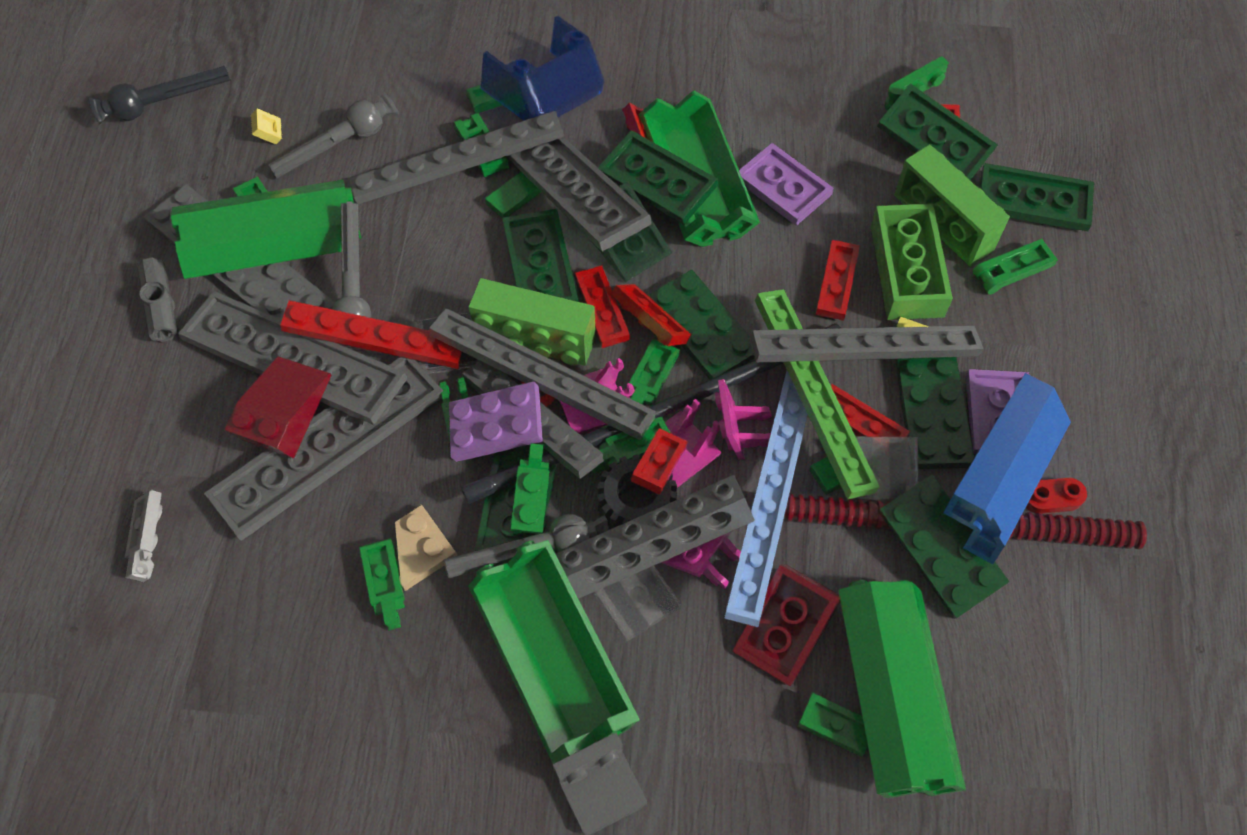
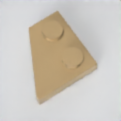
(420, 547)

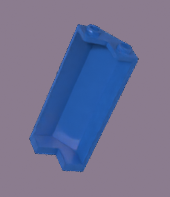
(1009, 467)

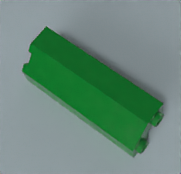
(696, 136)
(259, 228)
(552, 651)
(900, 690)

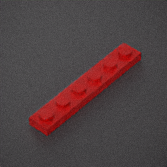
(368, 334)

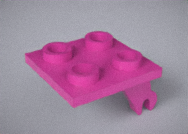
(732, 414)
(584, 423)
(700, 446)
(697, 559)

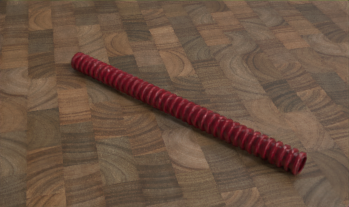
(1029, 526)

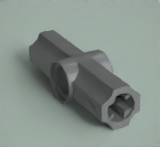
(157, 300)

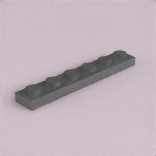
(557, 436)

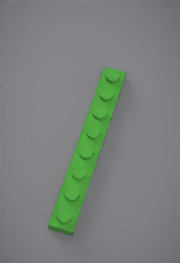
(821, 404)

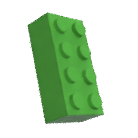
(964, 214)
(910, 262)
(536, 320)

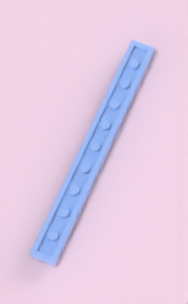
(768, 509)

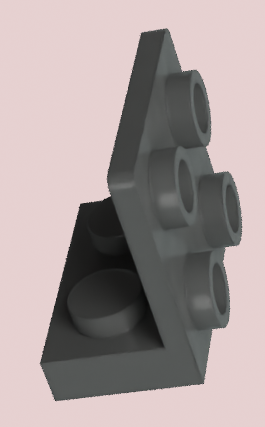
(599, 785)

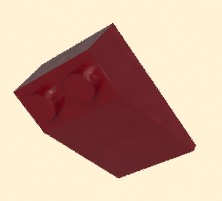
(279, 406)
(789, 625)

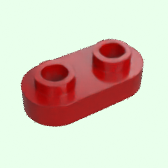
(1057, 496)

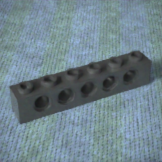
(655, 536)

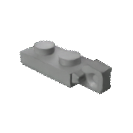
(142, 536)

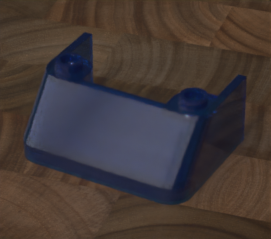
(551, 87)

